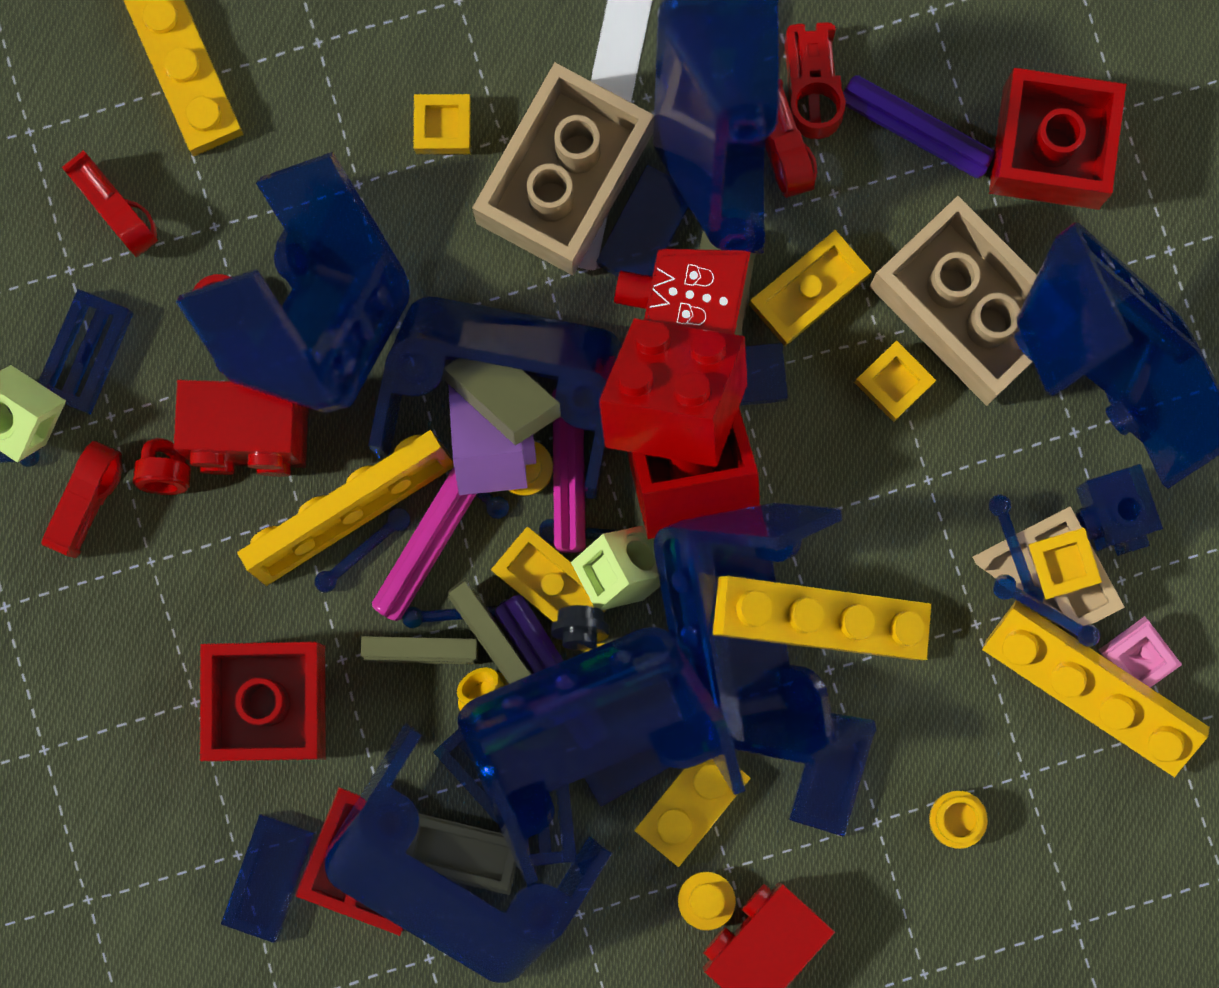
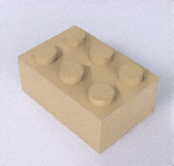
(563, 168)
(961, 297)

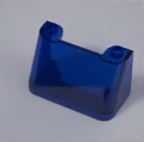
(716, 110)

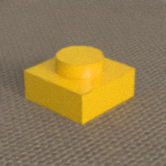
(442, 124)
(895, 381)
(1064, 563)

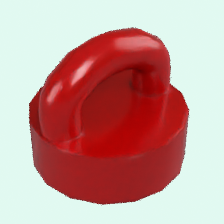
(161, 474)

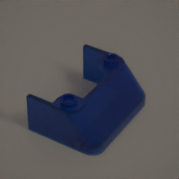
(340, 302)
(1106, 323)
(540, 346)
(763, 698)
(585, 719)
(372, 867)

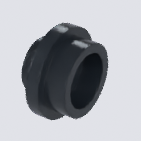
(580, 627)

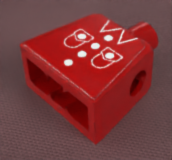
(689, 288)

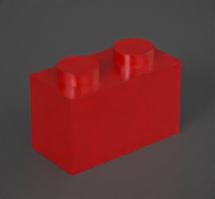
(769, 944)

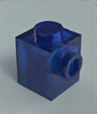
(1118, 510)

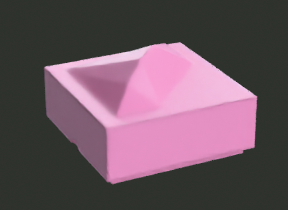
(1141, 653)

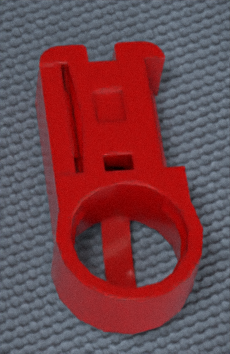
(813, 73)
(789, 156)
(111, 204)
(91, 482)

